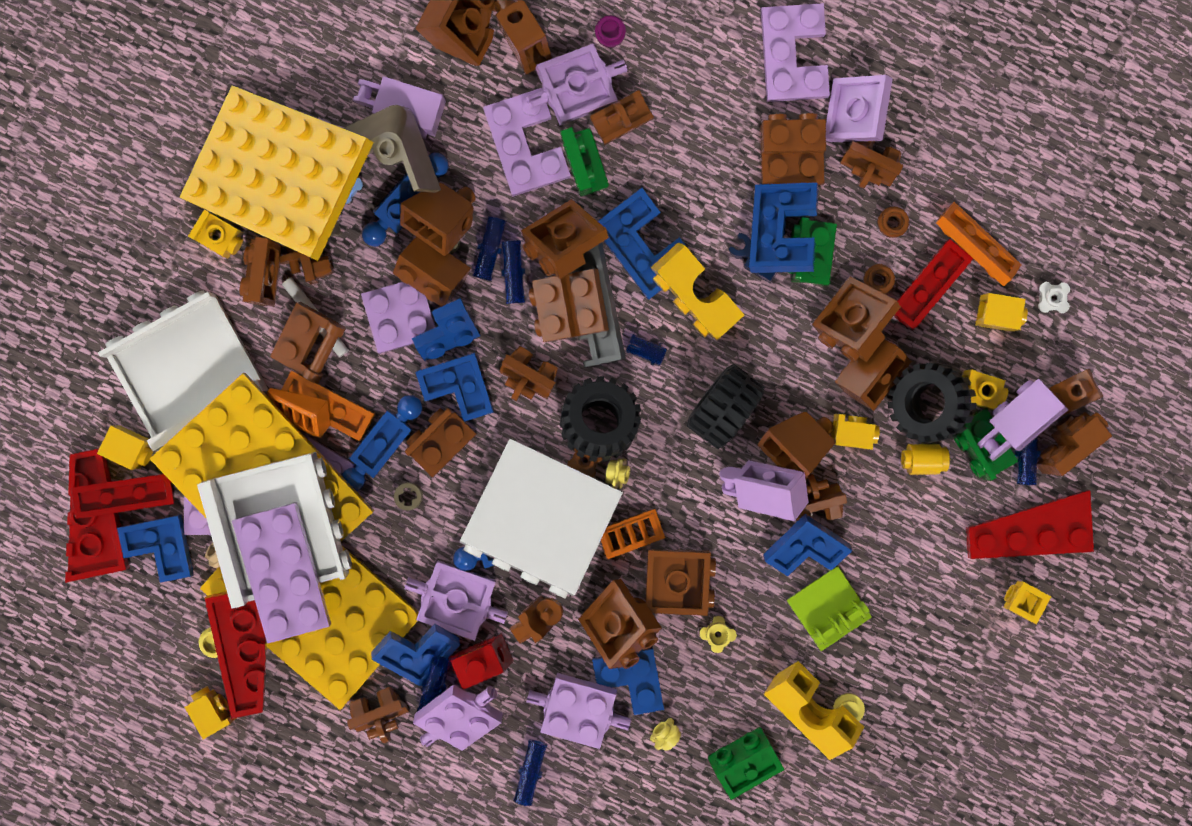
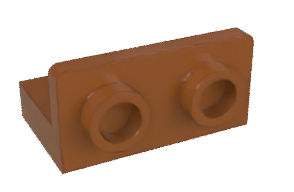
(440, 441)

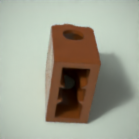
(522, 34)
(439, 217)
(798, 442)

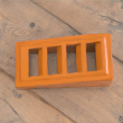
(307, 412)
(606, 542)

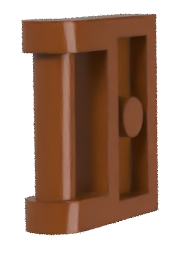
(299, 337)

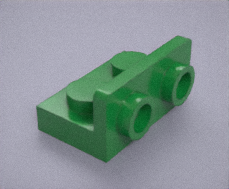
(584, 161)
(825, 239)
(981, 463)
(745, 763)

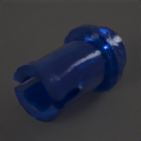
(647, 350)

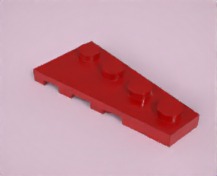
(1040, 530)
(93, 540)
(240, 653)

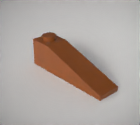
(459, 27)

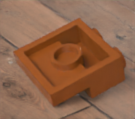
(793, 149)
(562, 239)
(262, 272)
(569, 306)
(855, 320)
(1076, 440)
(680, 581)
(619, 626)

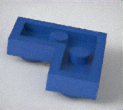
(453, 330)
(458, 377)
(165, 539)
(806, 540)
(411, 659)
(640, 678)

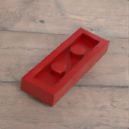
(931, 284)
(121, 496)

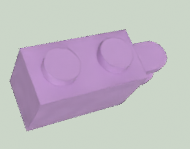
(424, 104)
(1023, 418)
(766, 489)

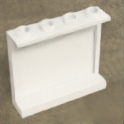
(179, 364)
(267, 488)
(540, 519)

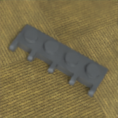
(604, 345)

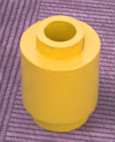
(925, 459)

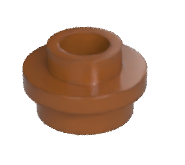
(900, 215)
(885, 271)

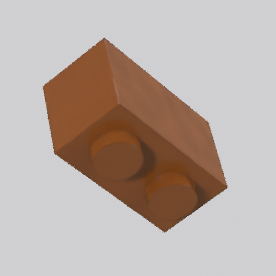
(431, 272)
(872, 380)

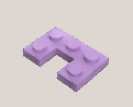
(782, 76)
(521, 169)

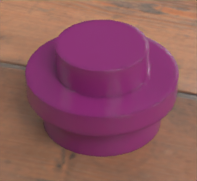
(610, 31)

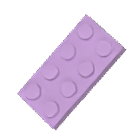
(281, 572)

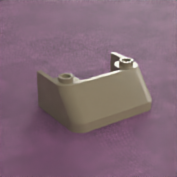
(397, 141)

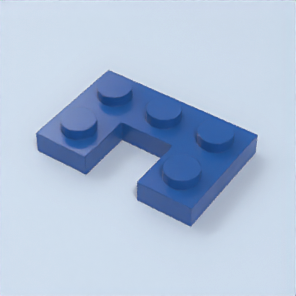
(628, 246)
(769, 247)

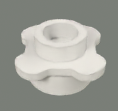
(1045, 298)

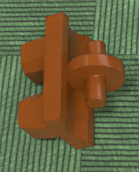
(621, 117)
(872, 165)
(311, 268)
(526, 380)
(1077, 391)
(825, 498)
(537, 619)
(364, 718)

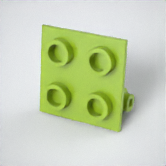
(829, 608)

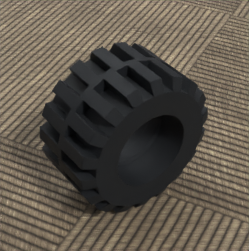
(604, 395)
(907, 405)
(726, 406)

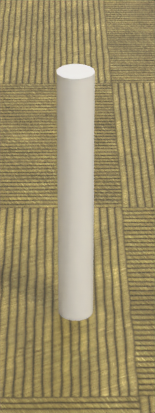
(299, 296)

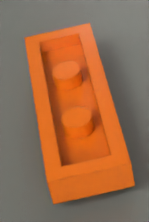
(978, 244)
(343, 413)

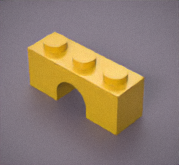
(677, 273)
(828, 729)

